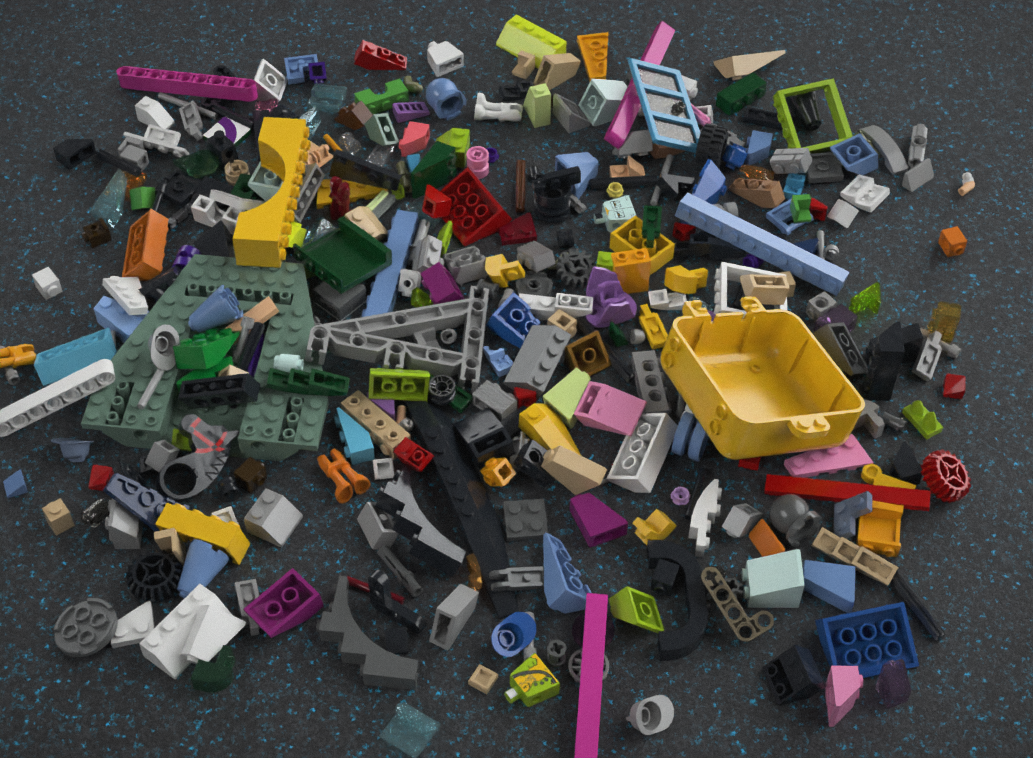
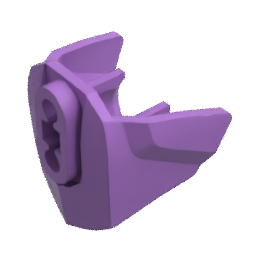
(609, 299)

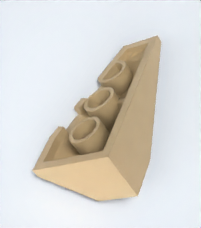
(741, 65)

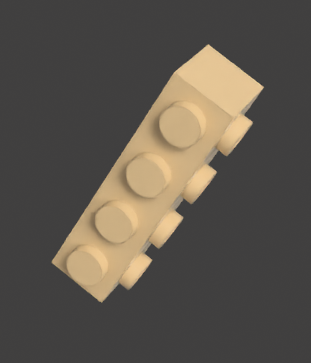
(381, 427)

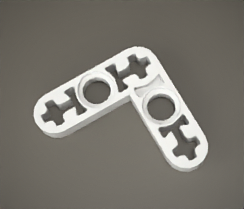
(234, 201)

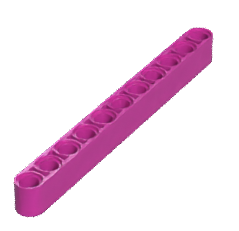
(630, 102)

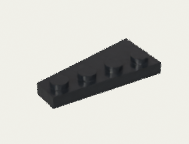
(361, 171)

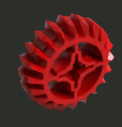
(945, 476)

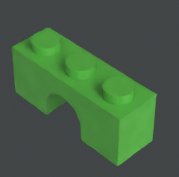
(394, 93)

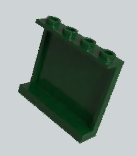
(344, 256)

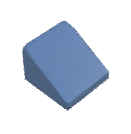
(15, 484)

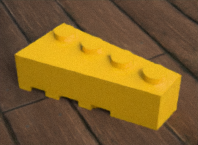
(196, 525)

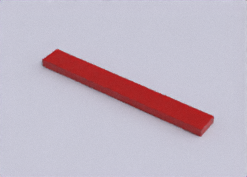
(840, 491)

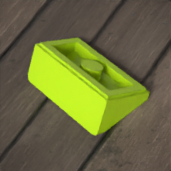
(445, 236)

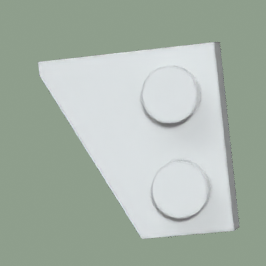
(134, 626)

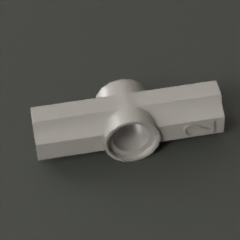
(917, 145)

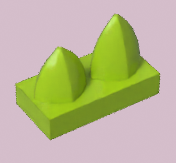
(922, 419)

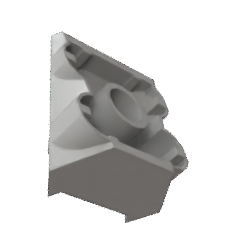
(466, 264)

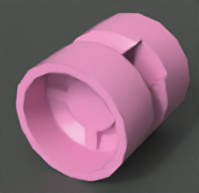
(477, 161)

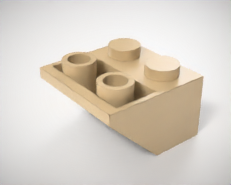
(766, 288)

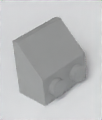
(272, 518)

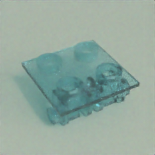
(409, 730)

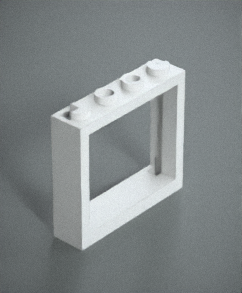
(733, 272)

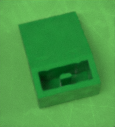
(204, 349)

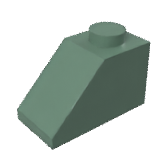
(381, 130)

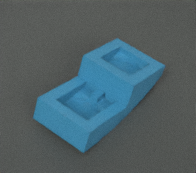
(794, 185)

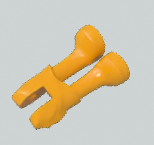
(17, 355)

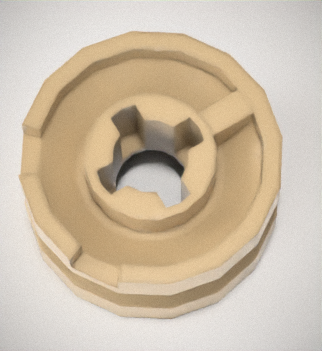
(234, 169)

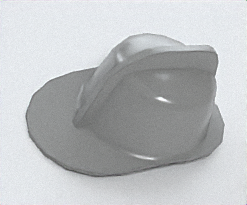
(161, 347)
(651, 714)

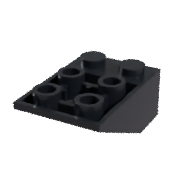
(484, 437)

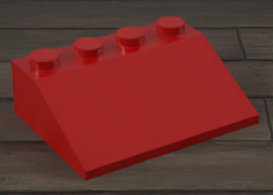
(473, 208)

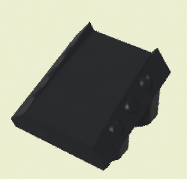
(158, 285)

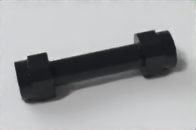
(160, 190)

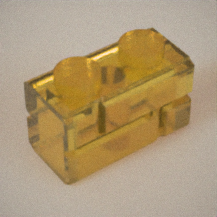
(945, 320)

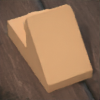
(632, 168)

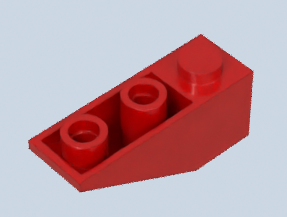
(378, 58)

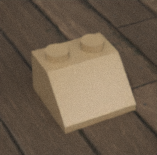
(366, 220)

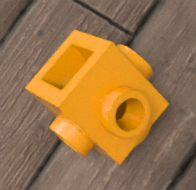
(498, 472)

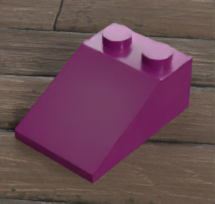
(284, 604)

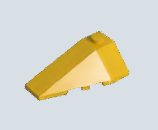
(546, 427)

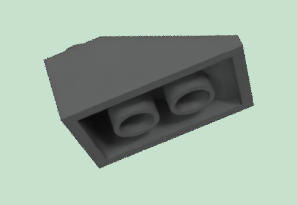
(841, 348)

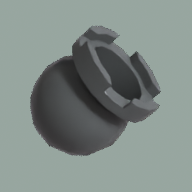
(792, 517)

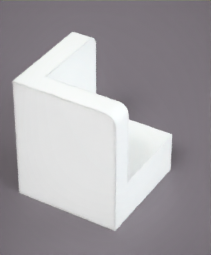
(843, 213)

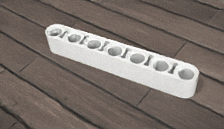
(56, 396)

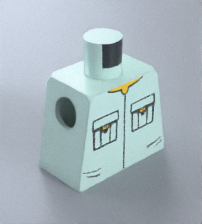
(615, 213)

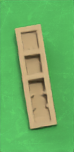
(853, 555)

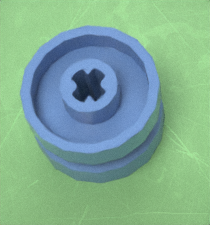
(690, 436)

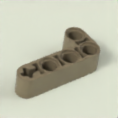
(732, 602)

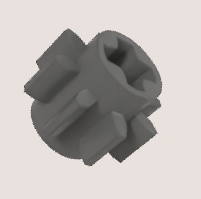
(735, 587)

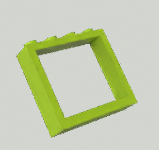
(835, 106)

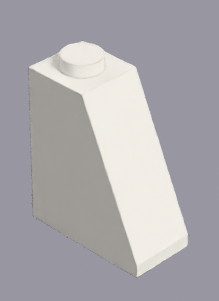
(209, 633)

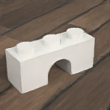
(208, 213)

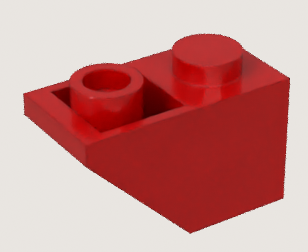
(436, 203)
(413, 454)

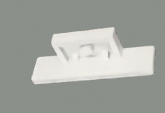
(162, 139)

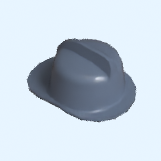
(73, 449)

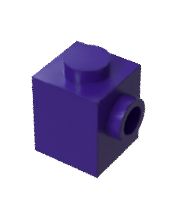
(317, 72)

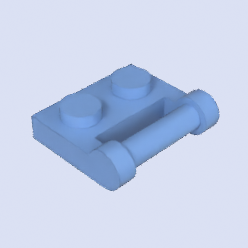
(781, 215)

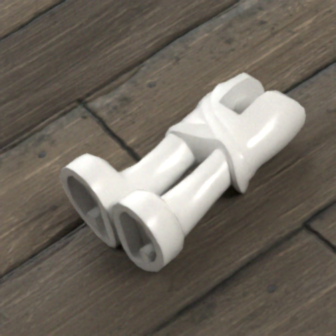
(502, 111)

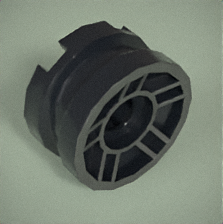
(439, 383)

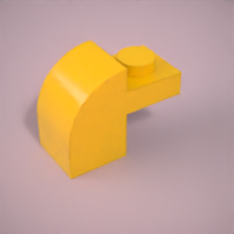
(501, 271)
(685, 281)
(655, 527)

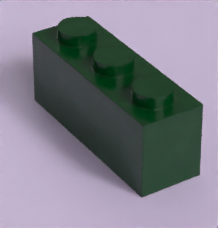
(741, 94)

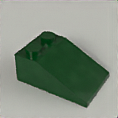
(434, 169)

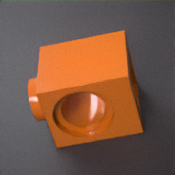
(952, 241)

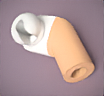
(968, 184)
(401, 419)

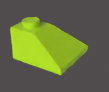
(636, 609)

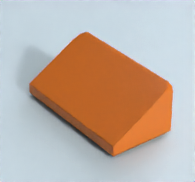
(765, 539)

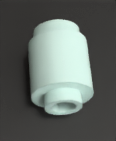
(287, 361)

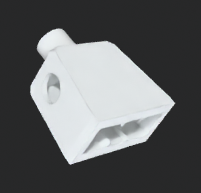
(444, 57)

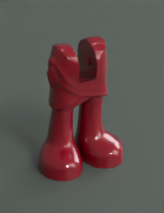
(340, 198)

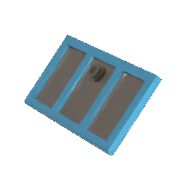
(665, 105)

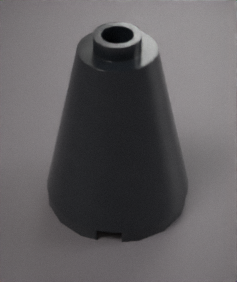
(806, 109)

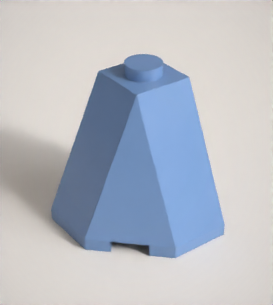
(588, 167)

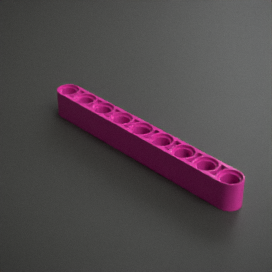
(187, 83)
(591, 676)

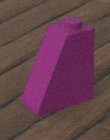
(596, 520)

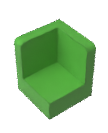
(142, 197)
(800, 208)

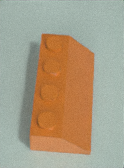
(146, 246)

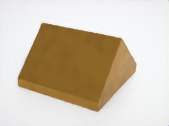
(587, 354)

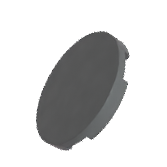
(85, 627)

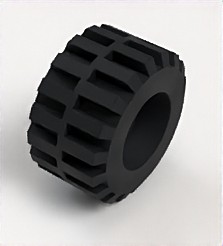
(711, 145)

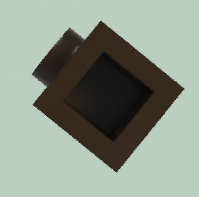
(251, 475)

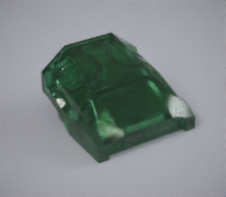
(198, 163)

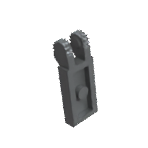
(518, 578)

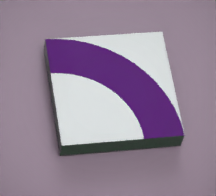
(232, 130)

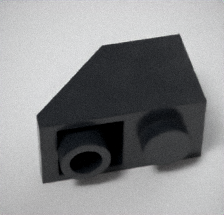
(905, 465)

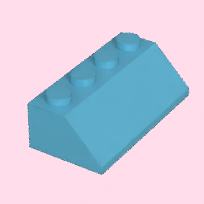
(74, 356)

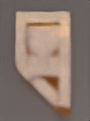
(758, 173)
(475, 577)

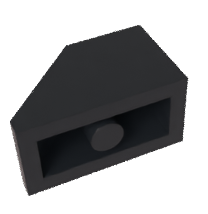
(74, 151)

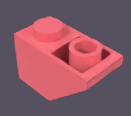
(414, 138)

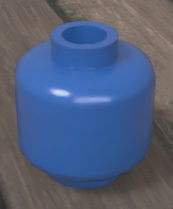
(734, 156)

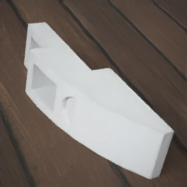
(545, 307)
(704, 516)

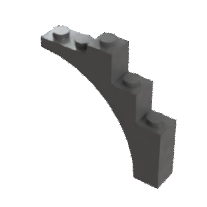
(377, 664)

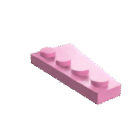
(811, 463)

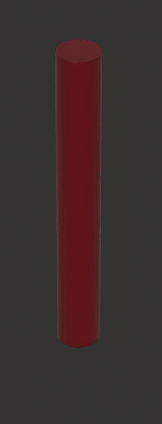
(364, 586)

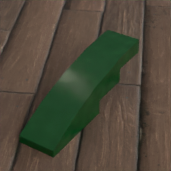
(312, 383)

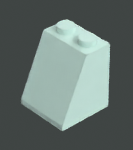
(602, 100)
(774, 580)

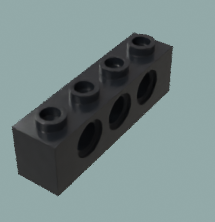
(219, 391)

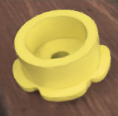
(615, 190)

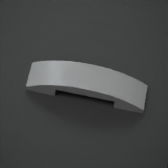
(887, 147)

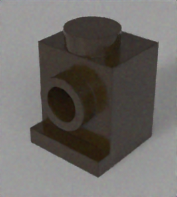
(96, 233)

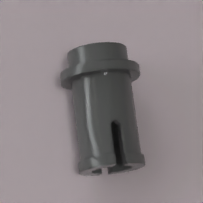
(894, 422)

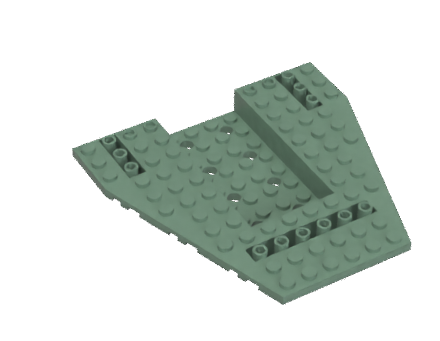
(267, 428)

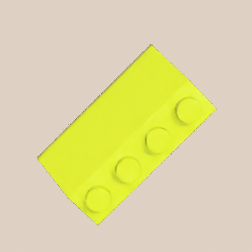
(527, 37)

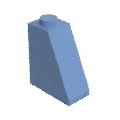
(830, 583)

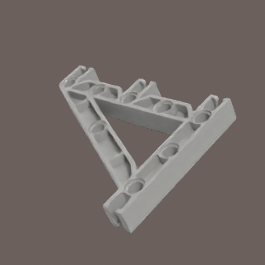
(373, 338)

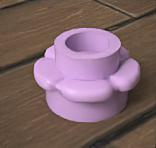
(680, 492)

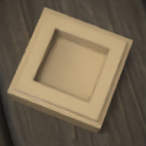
(483, 679)

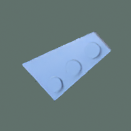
(112, 315)

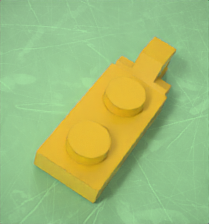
(652, 327)

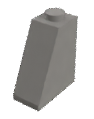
(452, 616)

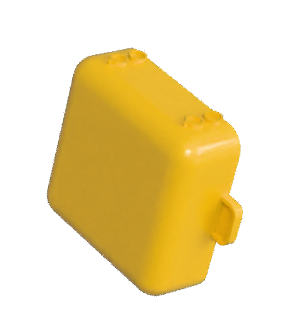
(759, 381)

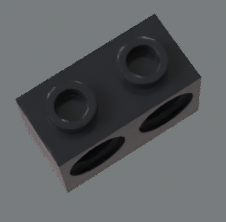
(530, 461)

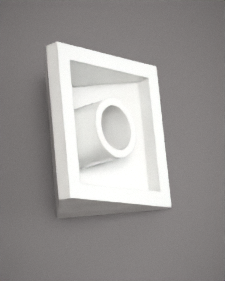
(269, 82)

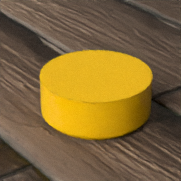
(869, 473)

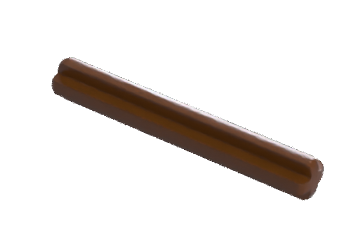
(520, 186)

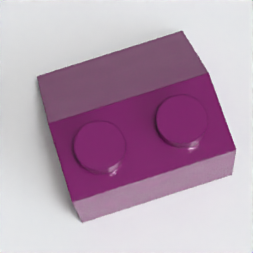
(441, 284)

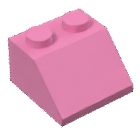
(841, 691)

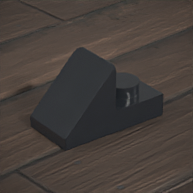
(672, 183)

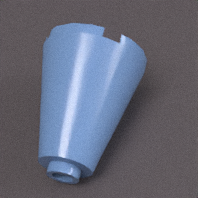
(216, 311)
(200, 566)

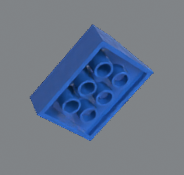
(868, 638)

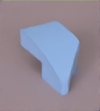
(498, 360)

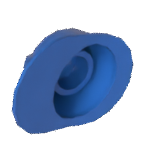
(513, 634)

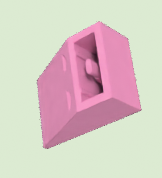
(609, 409)

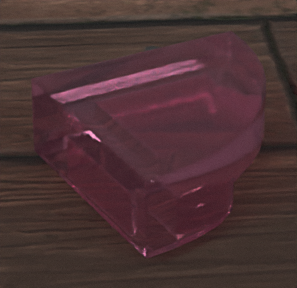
(267, 105)

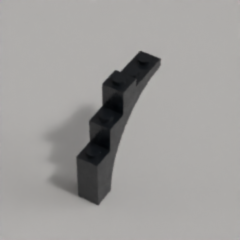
(425, 540)

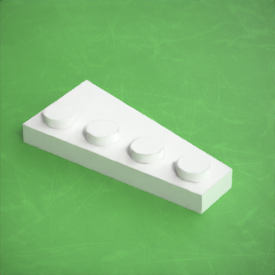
(126, 293)

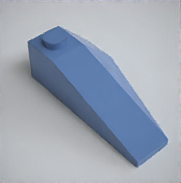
(561, 579)

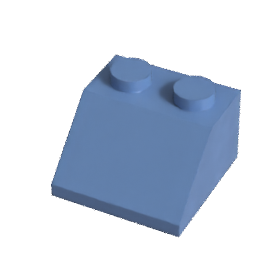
(856, 155)

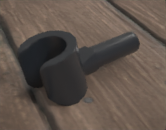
(534, 173)

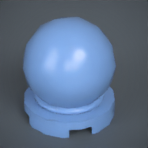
(445, 98)

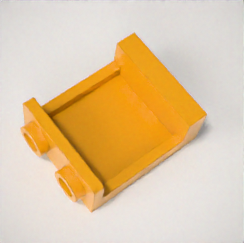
(632, 269)
(881, 529)

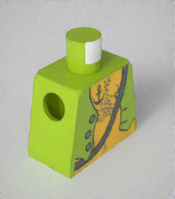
(532, 682)

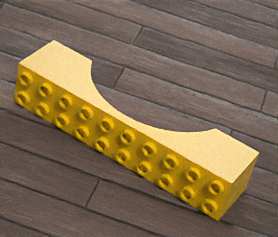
(264, 230)

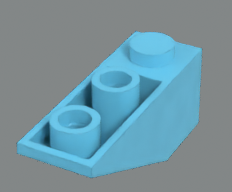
(356, 438)

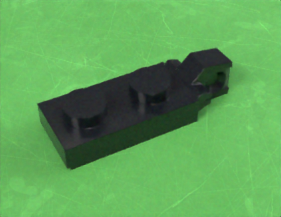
(557, 179)

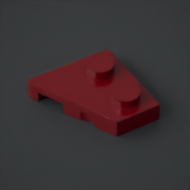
(518, 231)

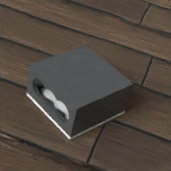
(339, 304)

